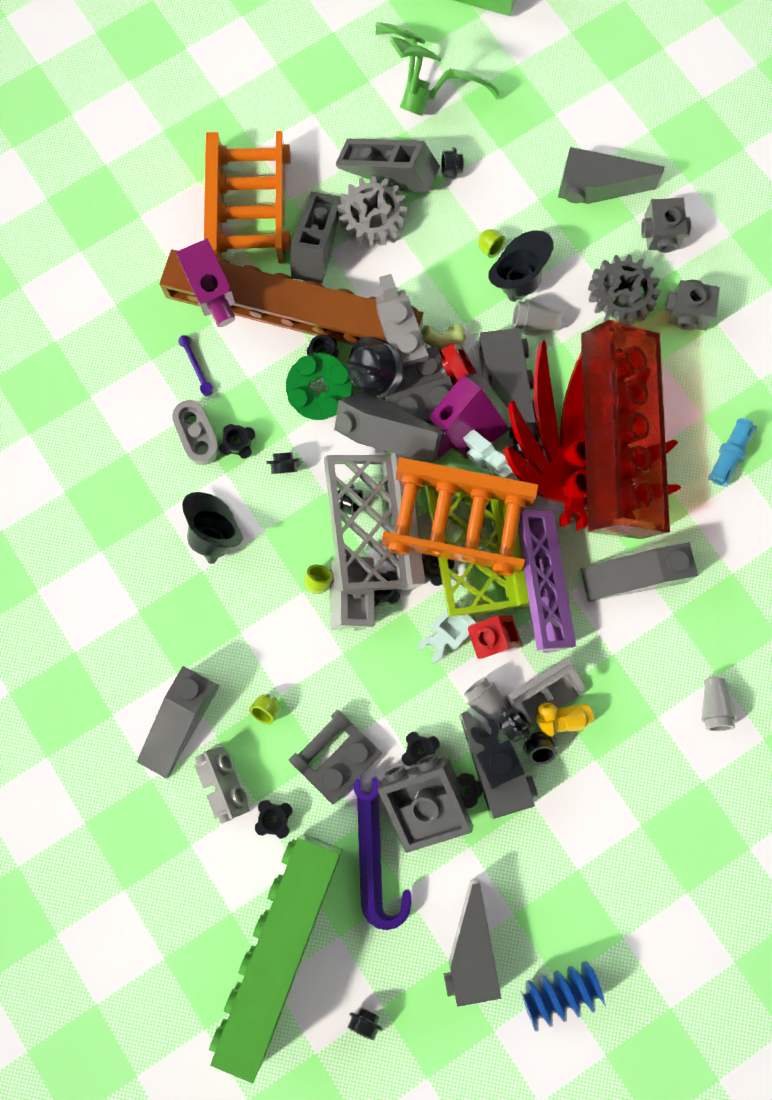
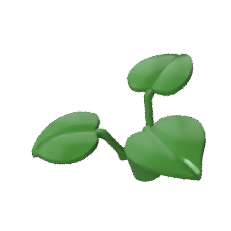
(417, 89)

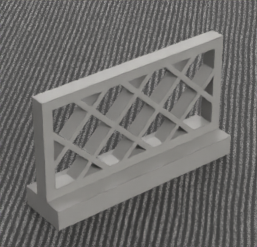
(407, 567)

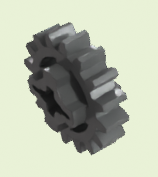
(623, 276)

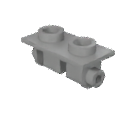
(217, 769)

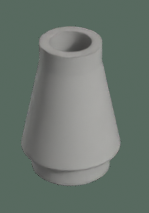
(536, 317)
(485, 699)
(717, 706)

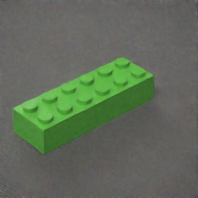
(274, 961)

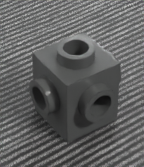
(665, 224)
(692, 305)

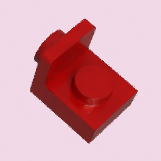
(457, 362)
(495, 636)

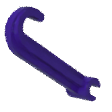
(370, 862)

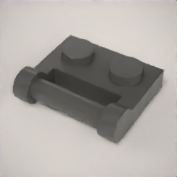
(344, 765)

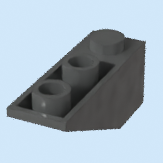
(505, 370)

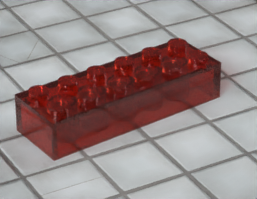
(624, 431)

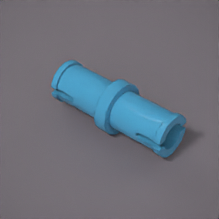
(732, 452)

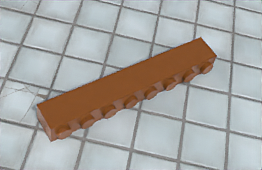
(287, 302)

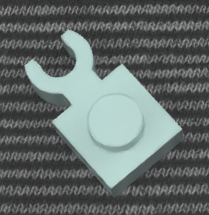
(483, 454)
(447, 632)

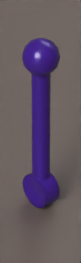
(205, 387)

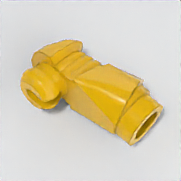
(563, 719)

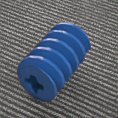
(562, 995)

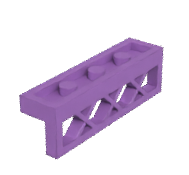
(545, 581)

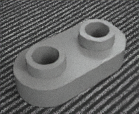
(195, 434)

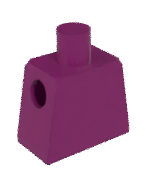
(206, 275)
(460, 412)

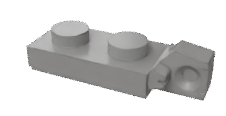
(400, 322)

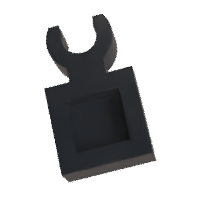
(499, 759)

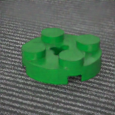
(309, 369)

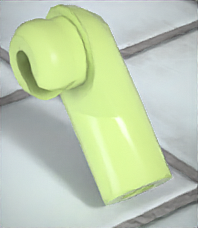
(453, 335)

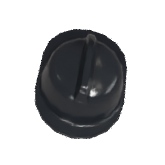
(521, 264)
(375, 367)
(210, 526)

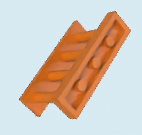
(218, 184)
(481, 489)

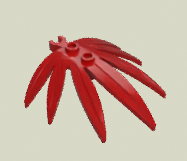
(564, 474)

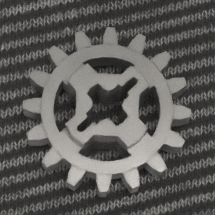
(380, 221)

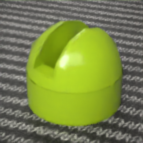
(491, 242)
(317, 579)
(265, 709)

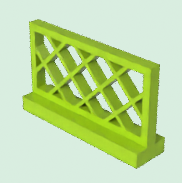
(514, 585)

